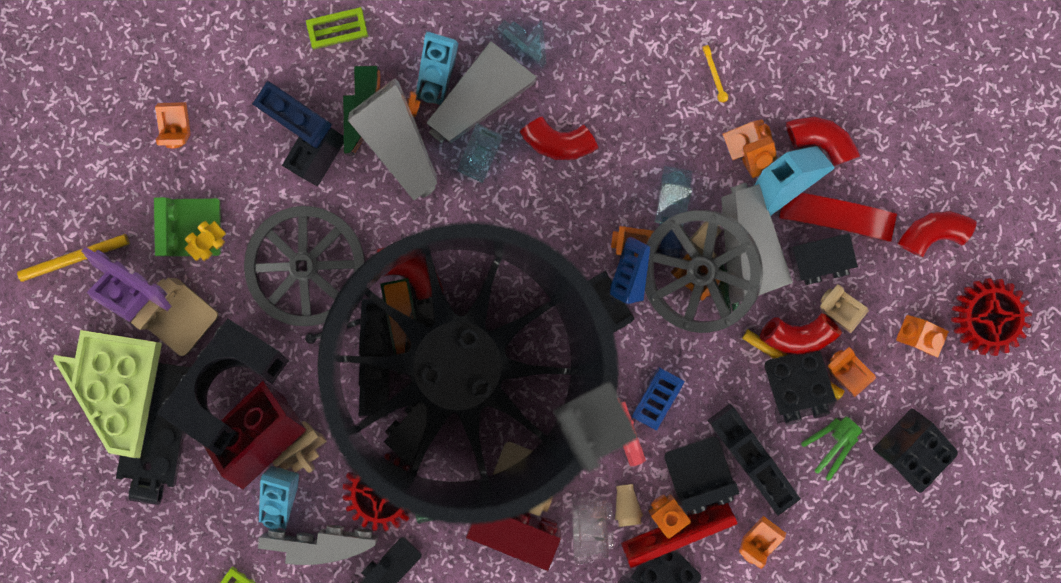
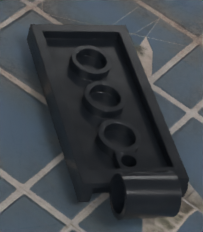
(160, 445)

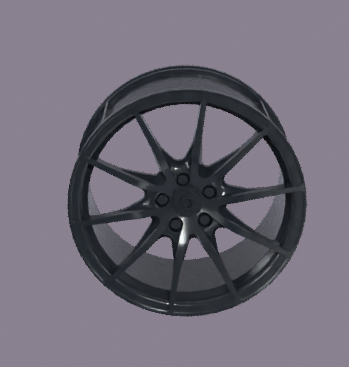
(460, 371)

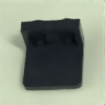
(800, 387)
(916, 450)
(700, 475)
(663, 569)

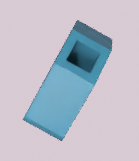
(436, 67)
(791, 176)
(277, 496)

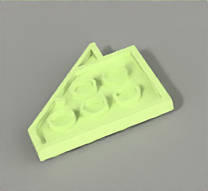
(113, 386)

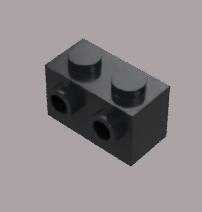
(823, 257)

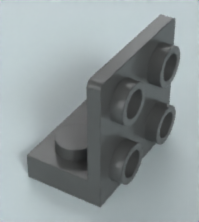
(595, 425)

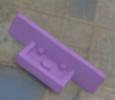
(120, 290)

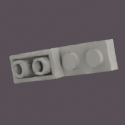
(330, 546)

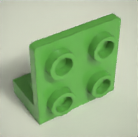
(177, 219)

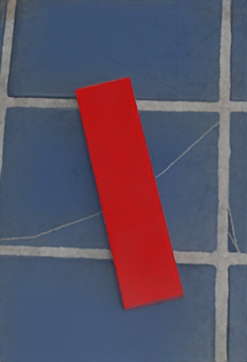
(655, 543)

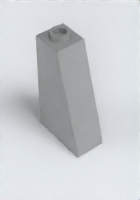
(482, 91)
(393, 135)
(749, 209)

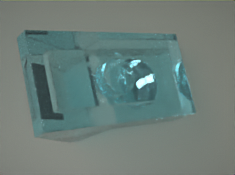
(530, 46)
(480, 153)
(673, 193)

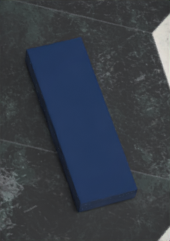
(292, 114)

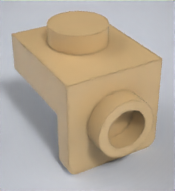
(842, 308)

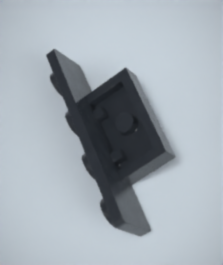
(393, 564)

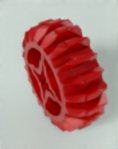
(991, 305)
(376, 516)

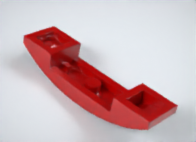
(840, 216)

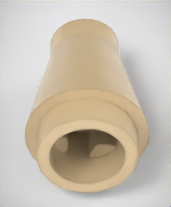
(627, 506)

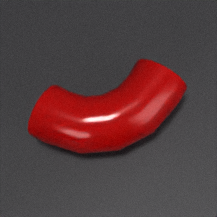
(825, 135)
(558, 144)
(937, 227)
(416, 271)
(800, 338)

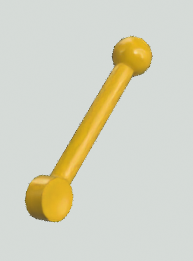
(722, 96)

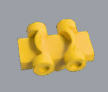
(210, 237)

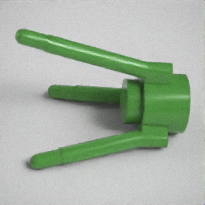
(845, 435)

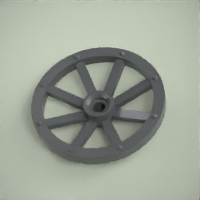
(313, 264)
(701, 279)

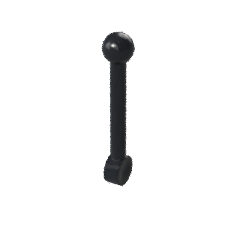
(311, 338)

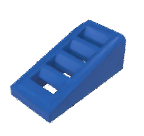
(630, 282)
(672, 394)

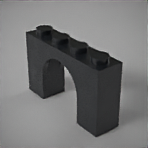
(228, 349)

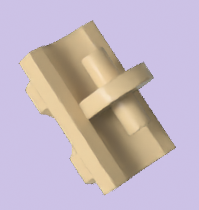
(302, 452)

